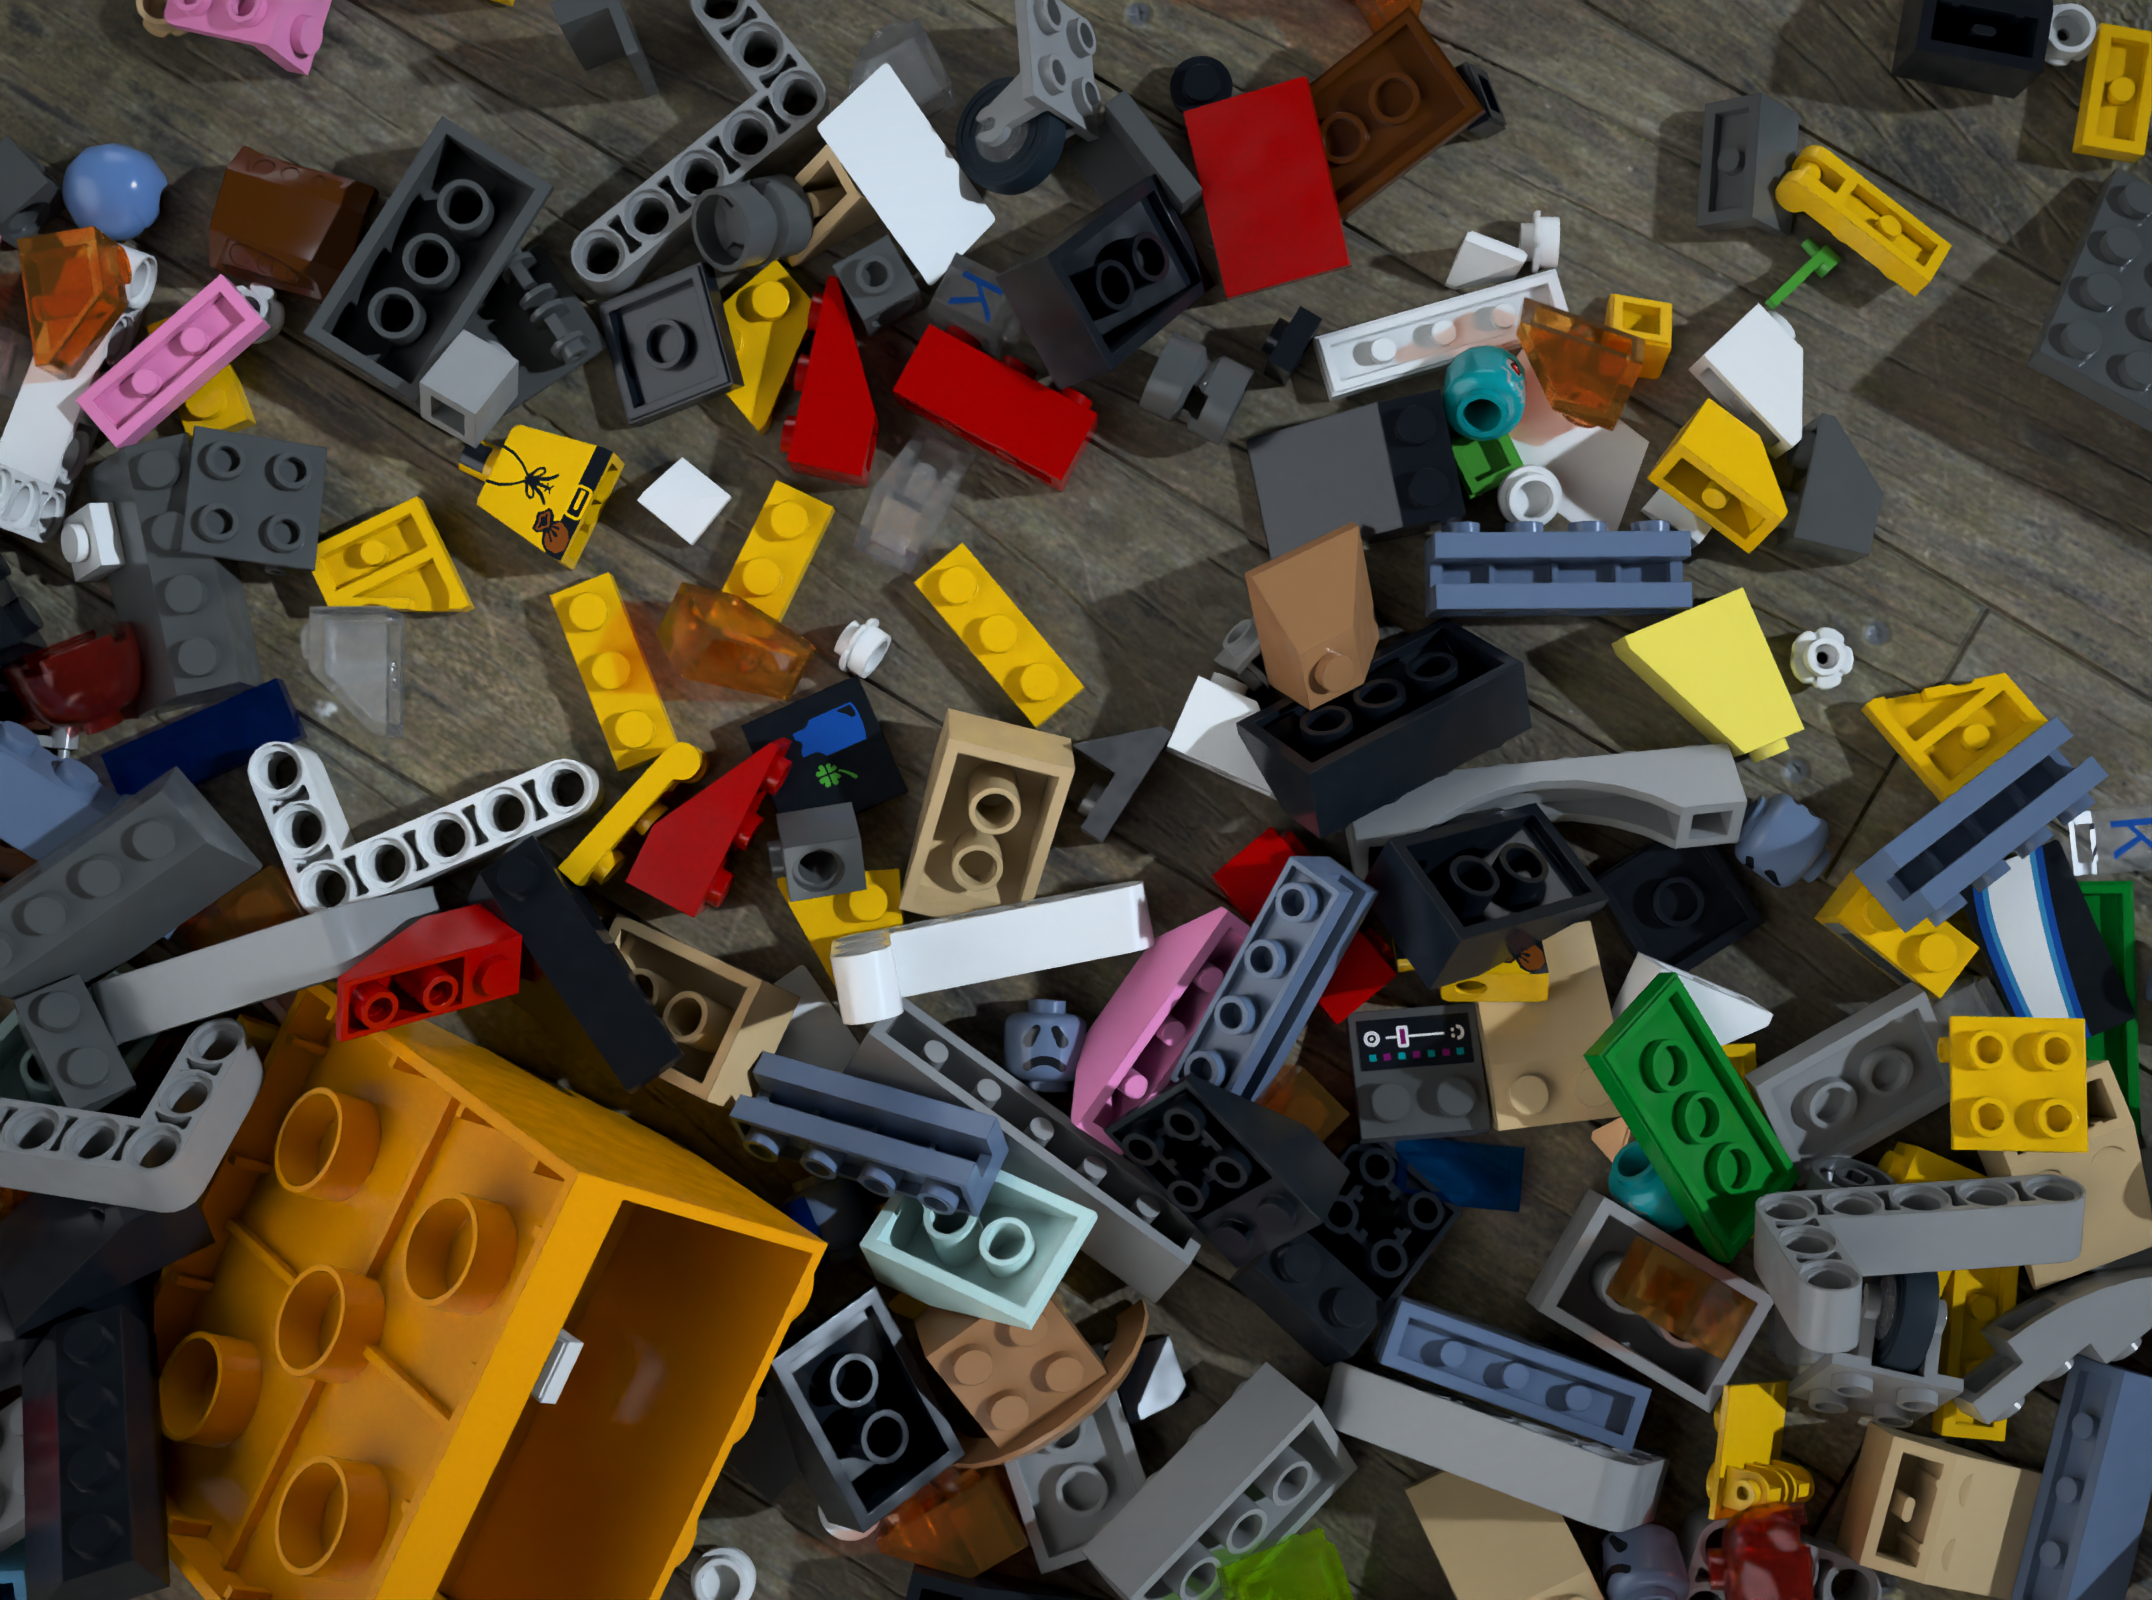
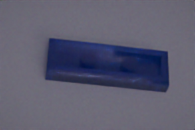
(209, 740)

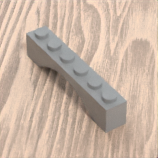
(1665, 794)

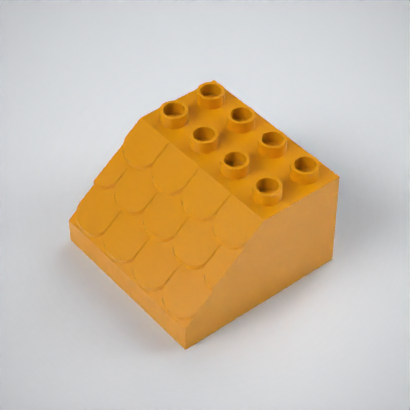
(385, 1297)

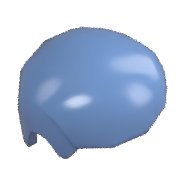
(114, 190)

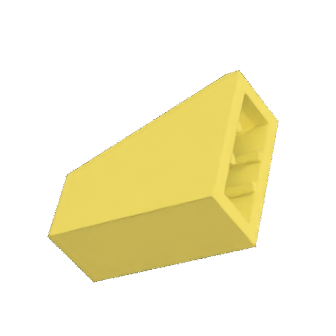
(1717, 675)

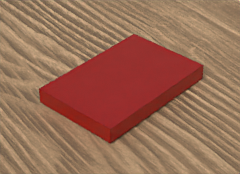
(1267, 188)

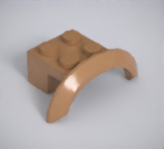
(1025, 1382)

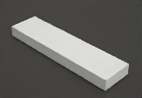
(1428, 336)

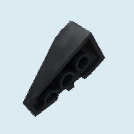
(573, 969)

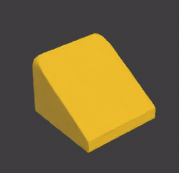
(1648, 321)

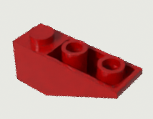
(836, 413)
(694, 845)
(429, 971)

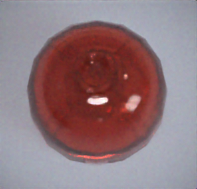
(81, 679)
(1763, 1555)

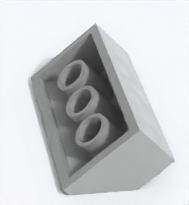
(1225, 1494)

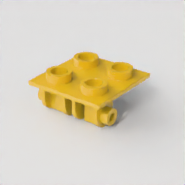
(2017, 1083)
(1749, 1451)

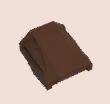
(286, 225)

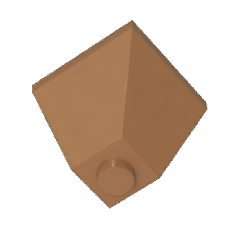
(1316, 617)

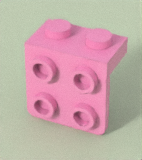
(280, 29)

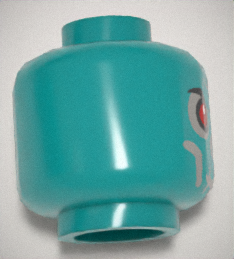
(1484, 393)
(1641, 1191)

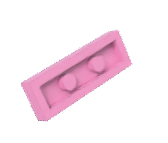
(173, 363)

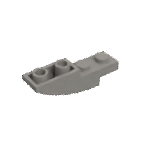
(2038, 1339)

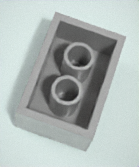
(1574, 1295)

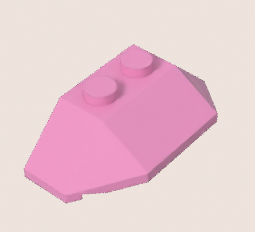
(1151, 1020)

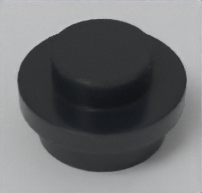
(1199, 83)

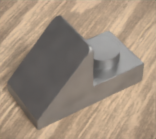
(1128, 761)

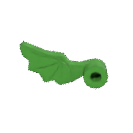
(1821, 263)

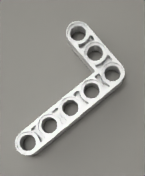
(50, 432)
(417, 839)
(986, 944)

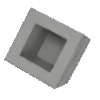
(469, 387)

